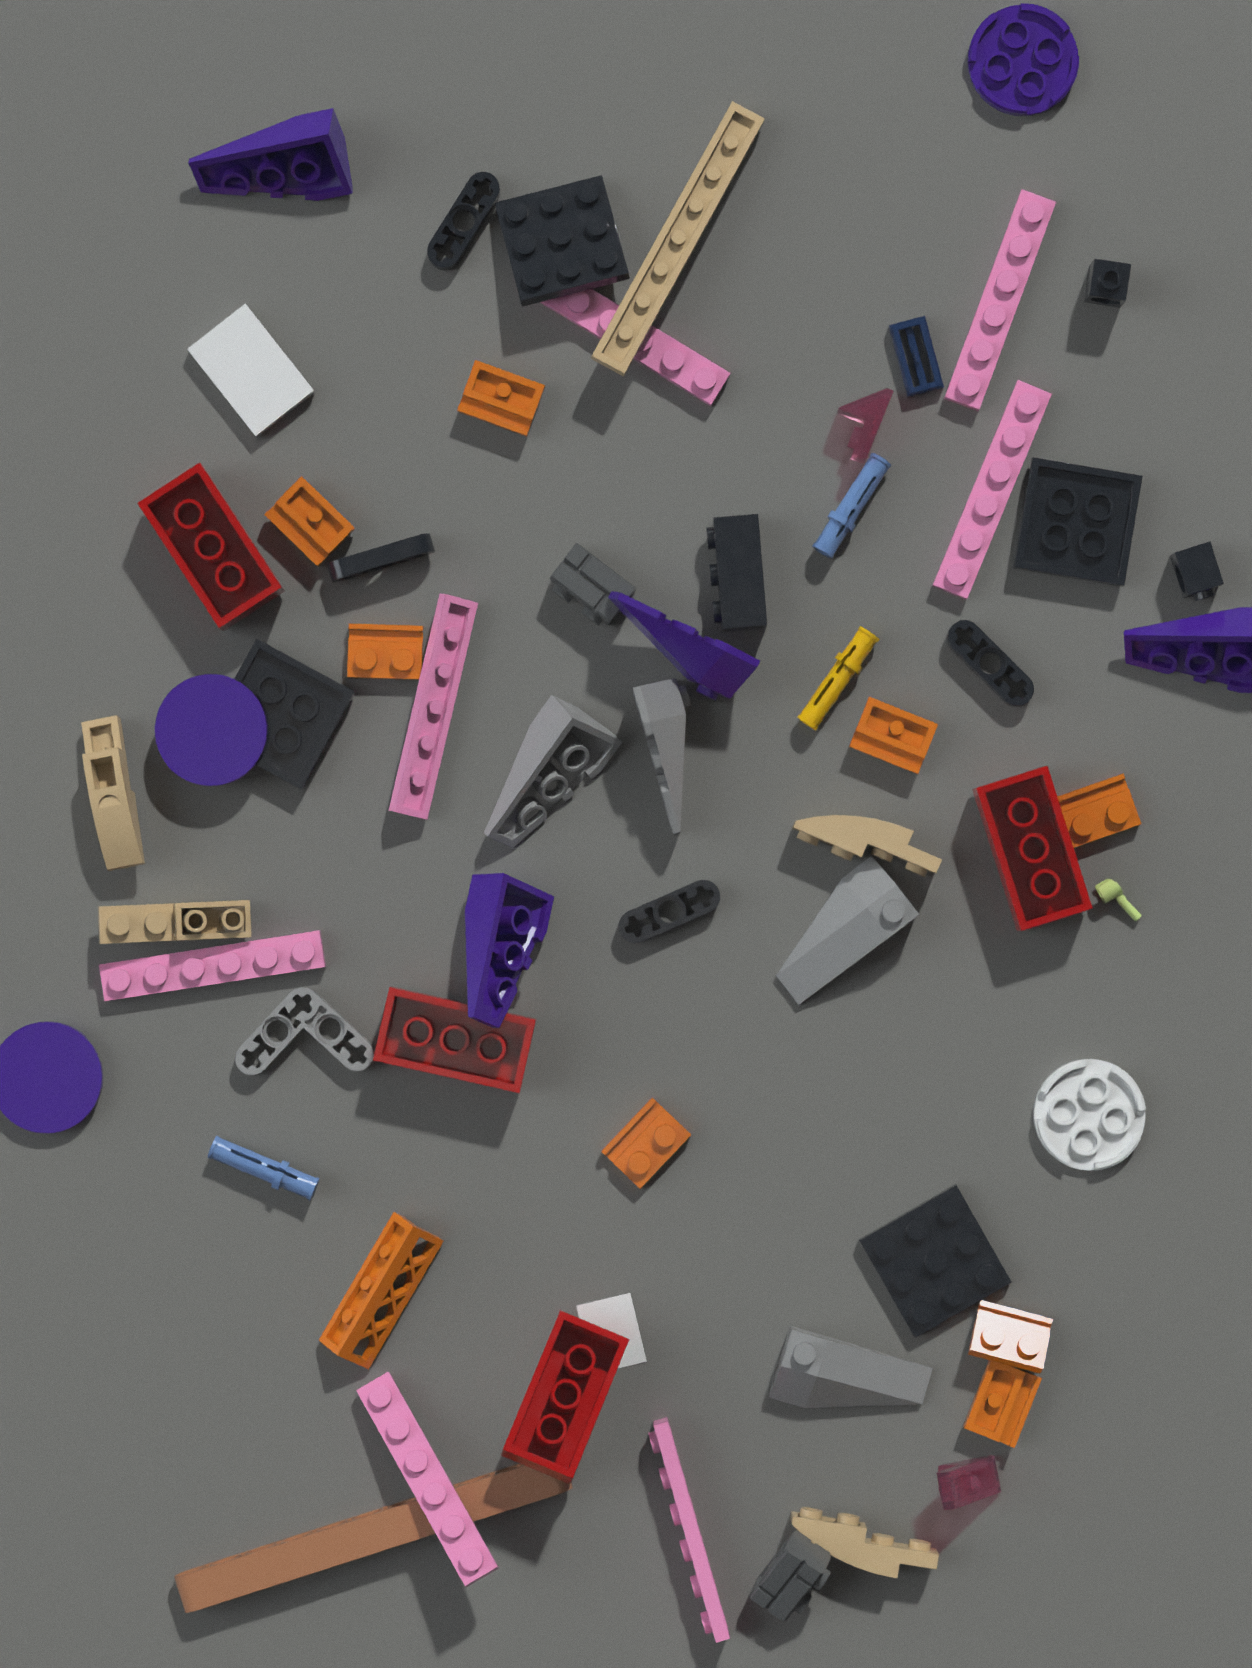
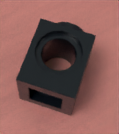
(1107, 283)
(1197, 571)

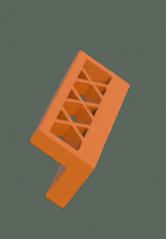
(375, 1288)

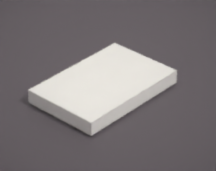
(251, 370)

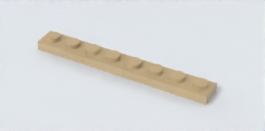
(677, 239)

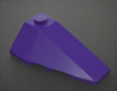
(291, 157)
(1203, 646)
(702, 660)
(501, 930)

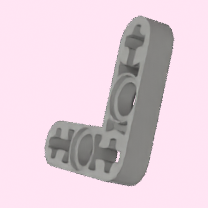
(311, 1023)

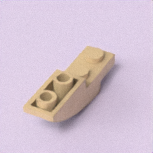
(110, 793)
(853, 833)
(174, 921)
(847, 1542)

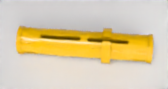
(839, 676)

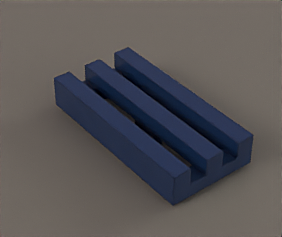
(923, 387)

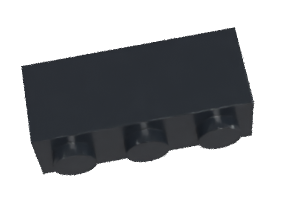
(737, 572)

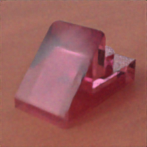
(869, 412)
(967, 1481)

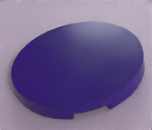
(1023, 59)
(211, 730)
(48, 1077)

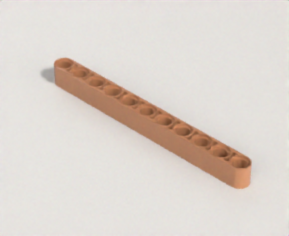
(355, 1538)

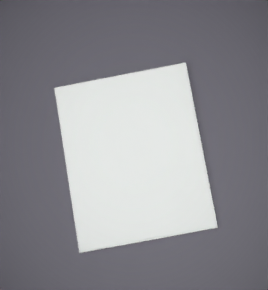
(617, 1316)

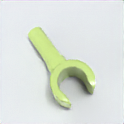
(1109, 890)

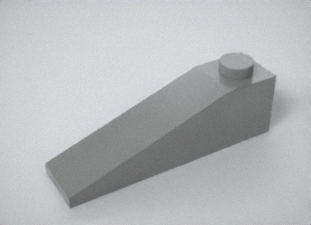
(663, 724)
(553, 759)
(852, 923)
(835, 1373)

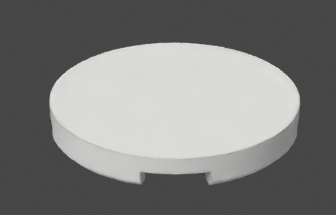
(1089, 1114)

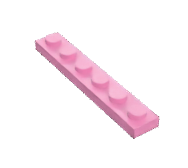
(999, 300)
(658, 351)
(991, 489)
(433, 706)
(212, 965)
(427, 1479)
(693, 1546)

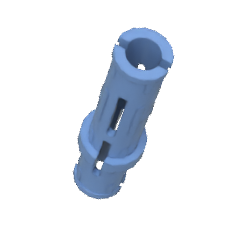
(845, 515)
(263, 1167)

